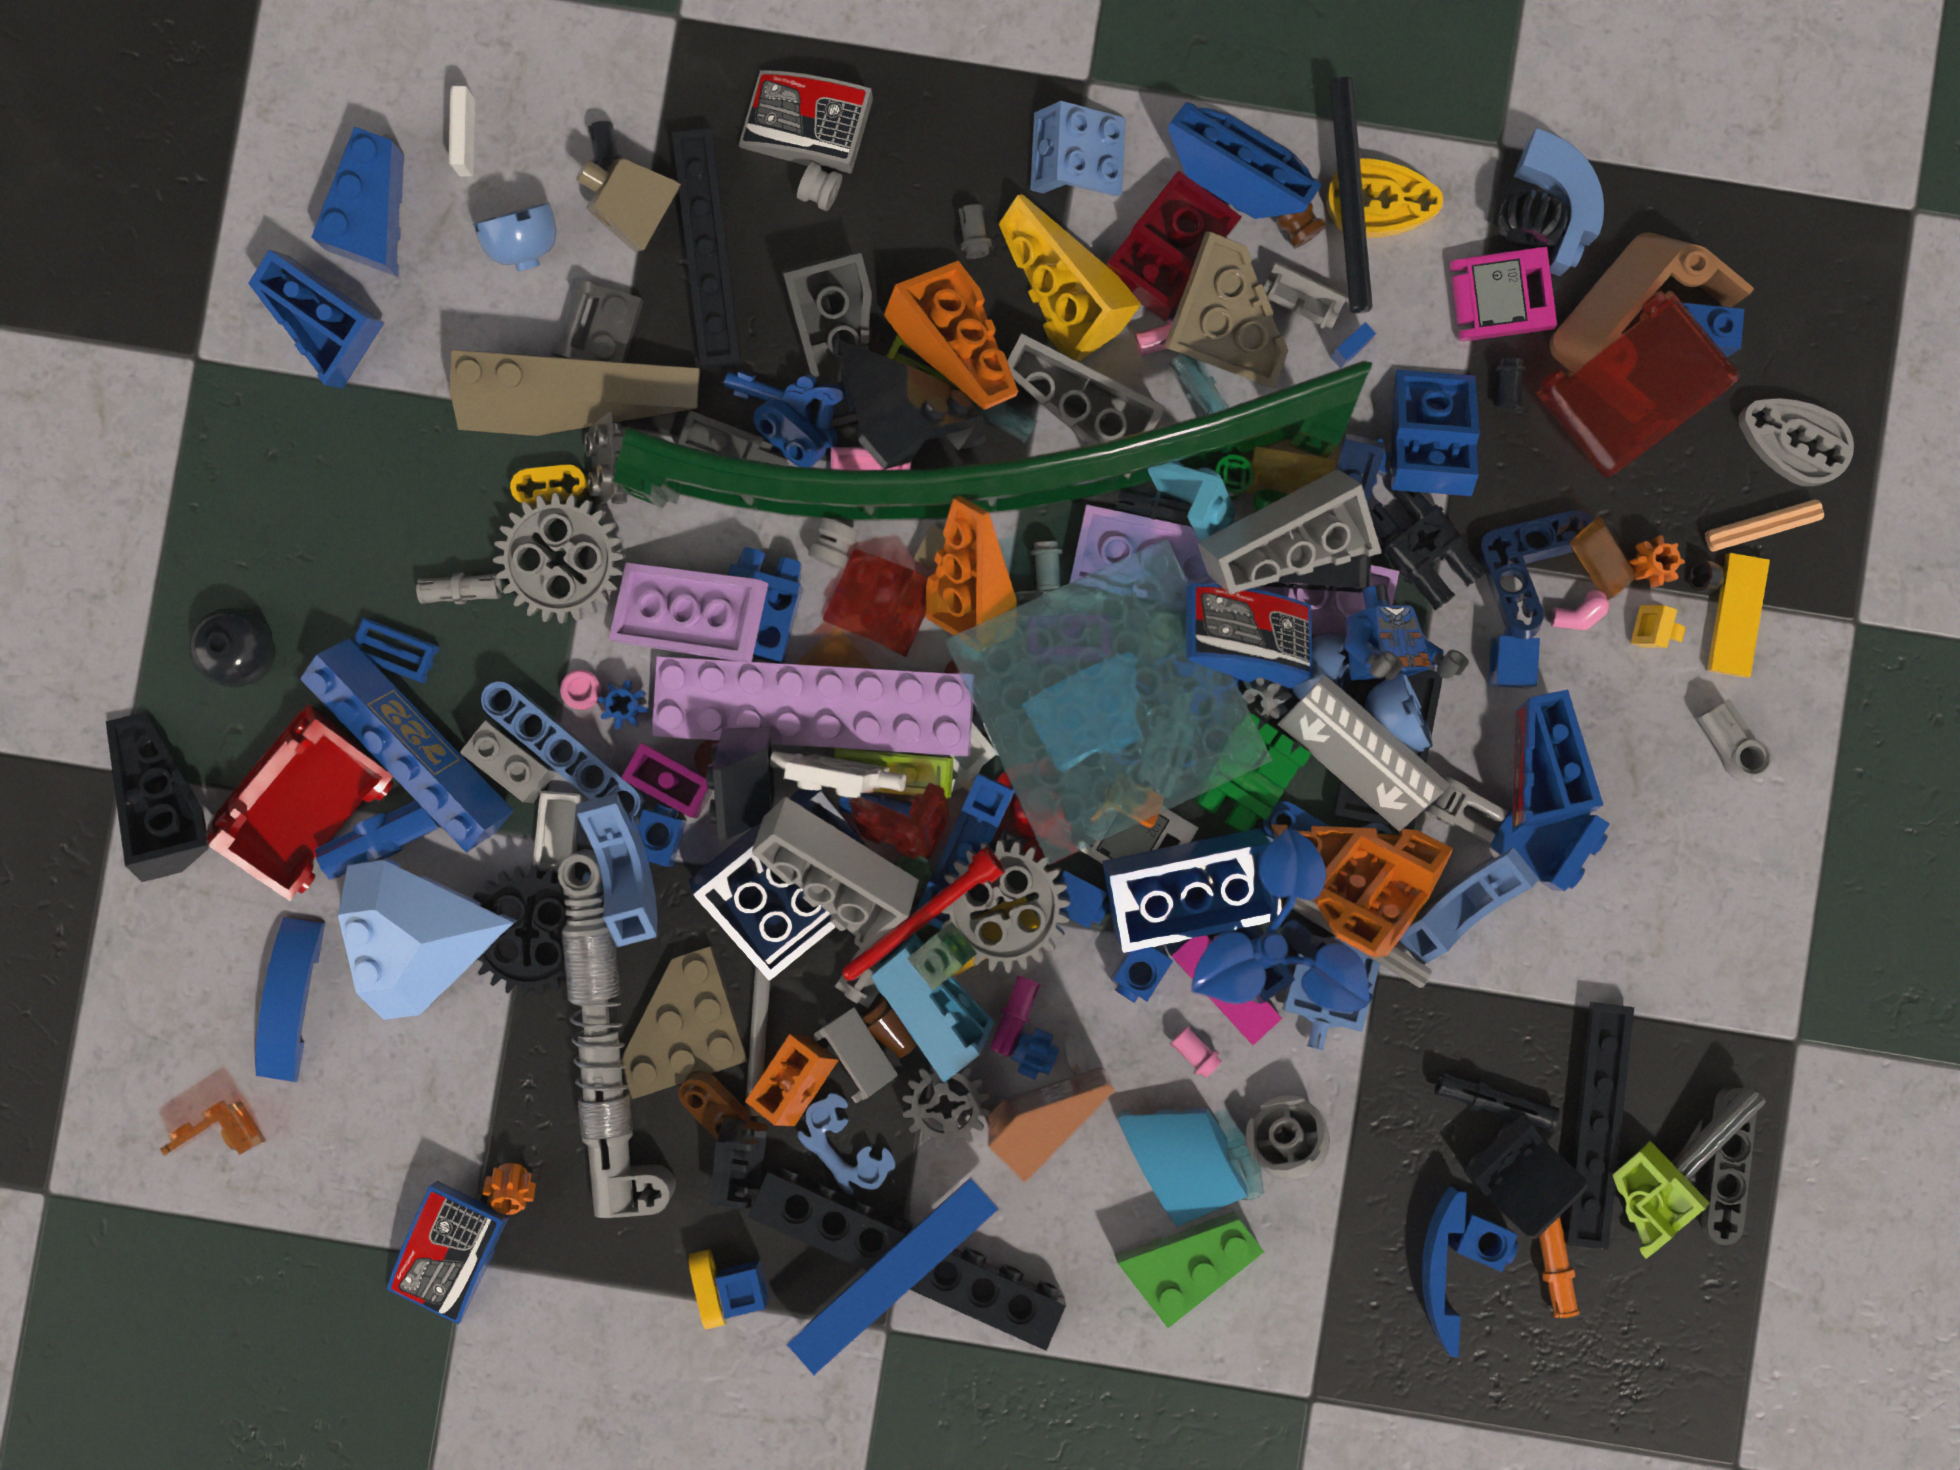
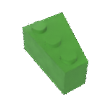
(1190, 1265)

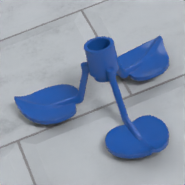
(1235, 966)

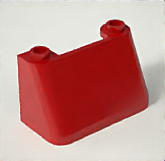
(296, 802)

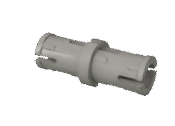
(458, 588)

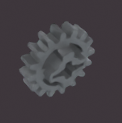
(949, 1121)

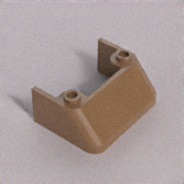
(1633, 280)

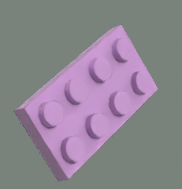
(688, 612)

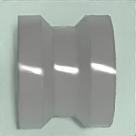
(819, 186)

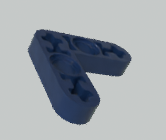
(1520, 553)

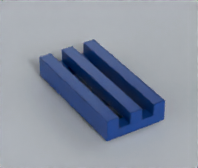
(425, 662)

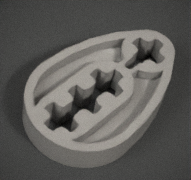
(1812, 422)

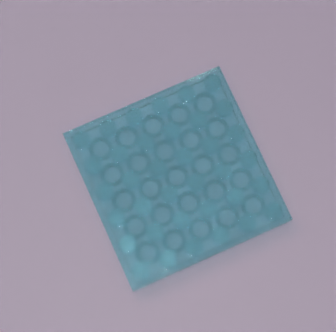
(1101, 704)

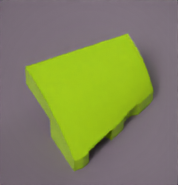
(1657, 1197)

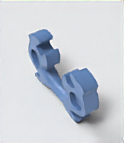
(868, 1172)

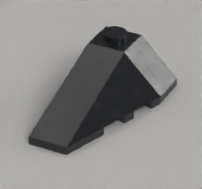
(156, 808)

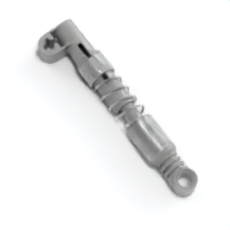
(604, 1106)

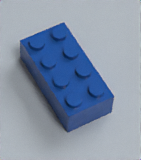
(1189, 890)

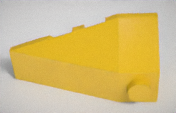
(1075, 290)

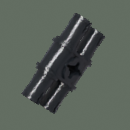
(1419, 565)

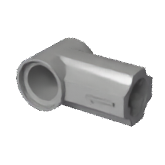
(1733, 735)

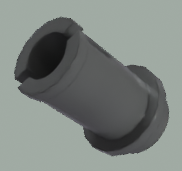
(973, 231)

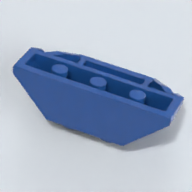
(1240, 163)

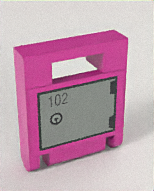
(1497, 294)

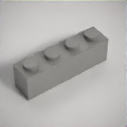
(1080, 396)
(1293, 535)
(835, 872)

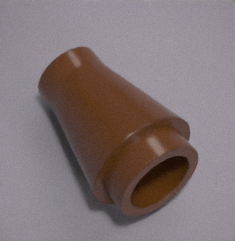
(888, 1027)

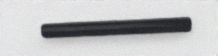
(1351, 195)

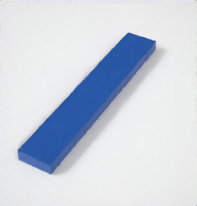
(892, 1276)

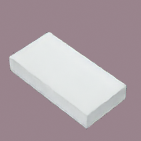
(462, 131)
(556, 829)

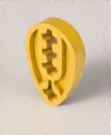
(1402, 186)

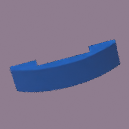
(974, 826)
(285, 999)
(1447, 1218)

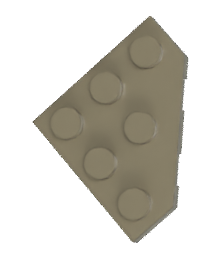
(1227, 315)
(684, 1027)

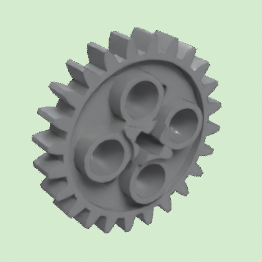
(536, 584)
(1017, 939)

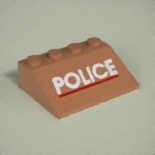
(1041, 1120)

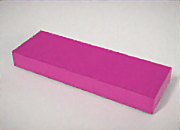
(1249, 1018)

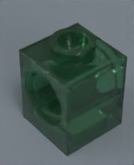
(942, 956)

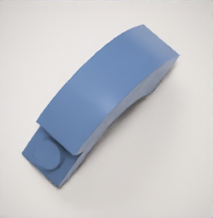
(1571, 178)
(624, 868)
(1466, 903)

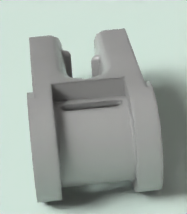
(1450, 806)

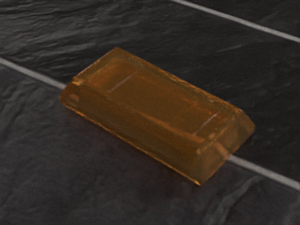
(1603, 558)

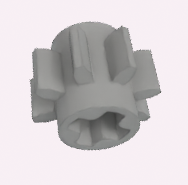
(1266, 698)

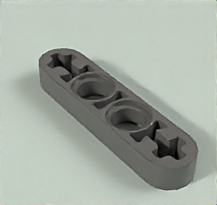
(1737, 1165)

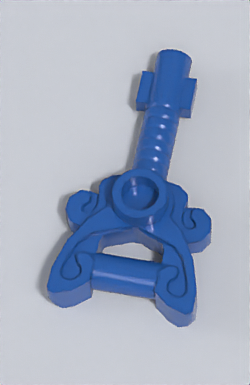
(798, 396)

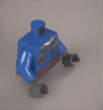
(1390, 642)

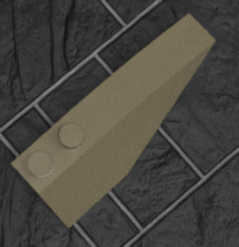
(559, 393)

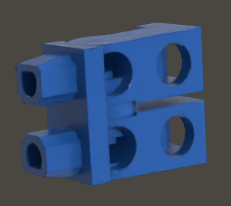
(780, 602)

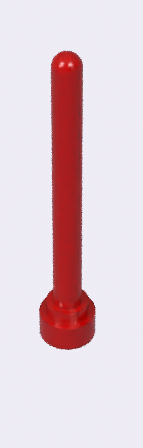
(982, 869)

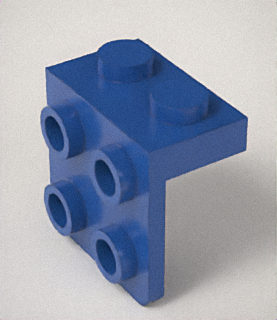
(1556, 849)

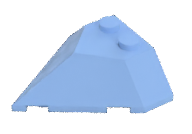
(409, 936)

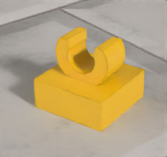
(1656, 627)

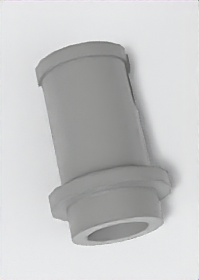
(1047, 565)

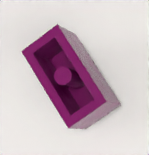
(668, 780)

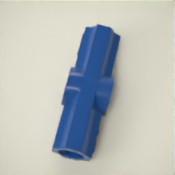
(375, 839)

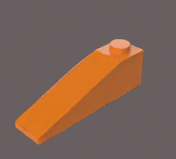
(947, 326)
(970, 572)

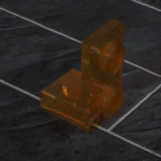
(238, 1129)

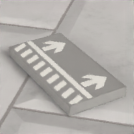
(1363, 753)

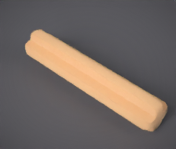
(1764, 525)

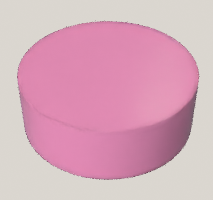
(581, 689)

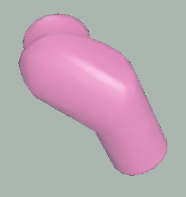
(1585, 616)

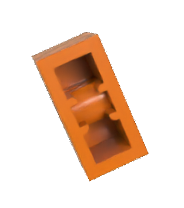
(791, 1080)

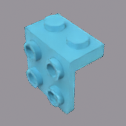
(1203, 488)

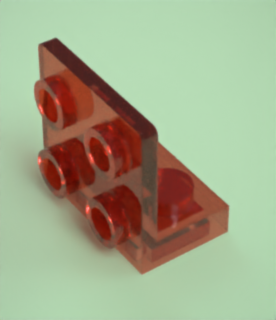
(879, 602)
(910, 835)

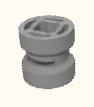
(828, 551)

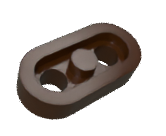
(715, 1102)

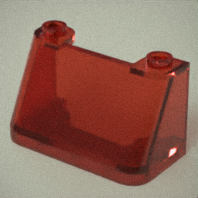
(1639, 385)

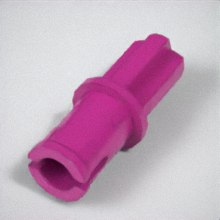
(1015, 1016)

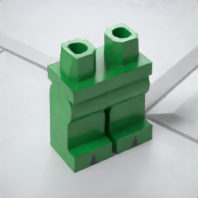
(1261, 788)

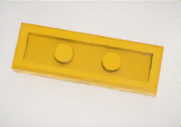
(1738, 615)

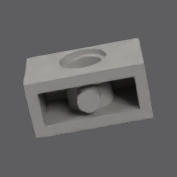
(508, 762)

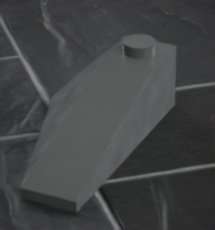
(830, 304)

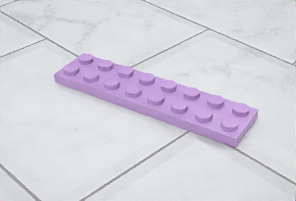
(1115, 535)
(814, 705)

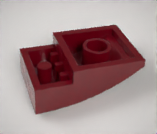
(1166, 241)

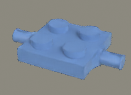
(1322, 1019)

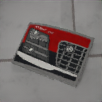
(807, 119)

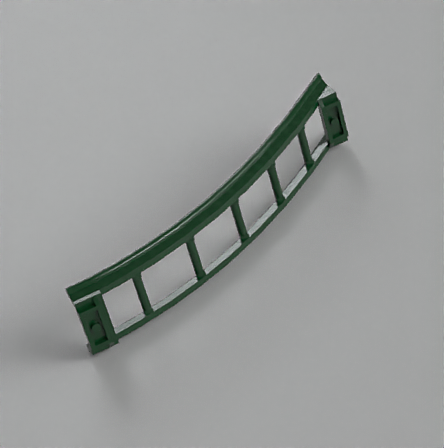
(1307, 413)

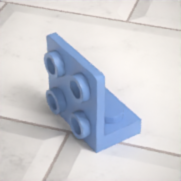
(1077, 149)

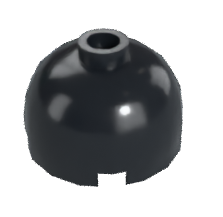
(232, 647)

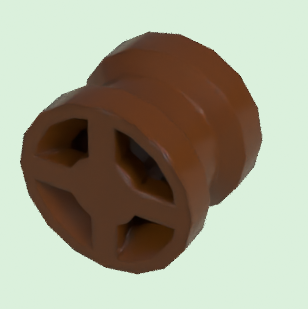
(1301, 226)

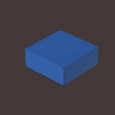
(1353, 345)

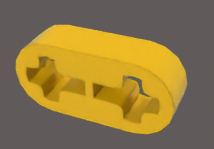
(548, 476)
(703, 1276)

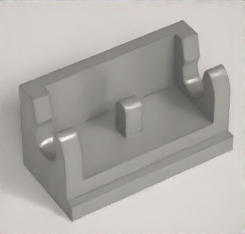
(858, 1053)

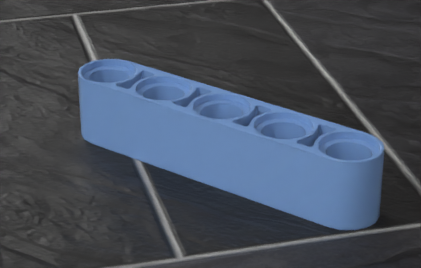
(550, 737)

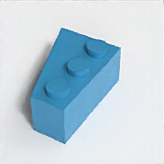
(943, 1021)

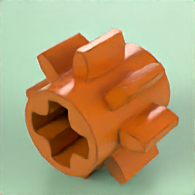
(1657, 561)
(509, 1188)

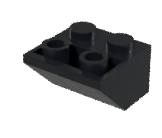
(740, 780)

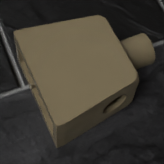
(628, 199)

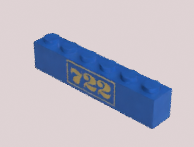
(406, 744)

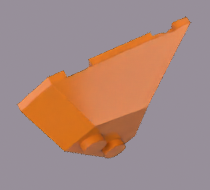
(1374, 882)

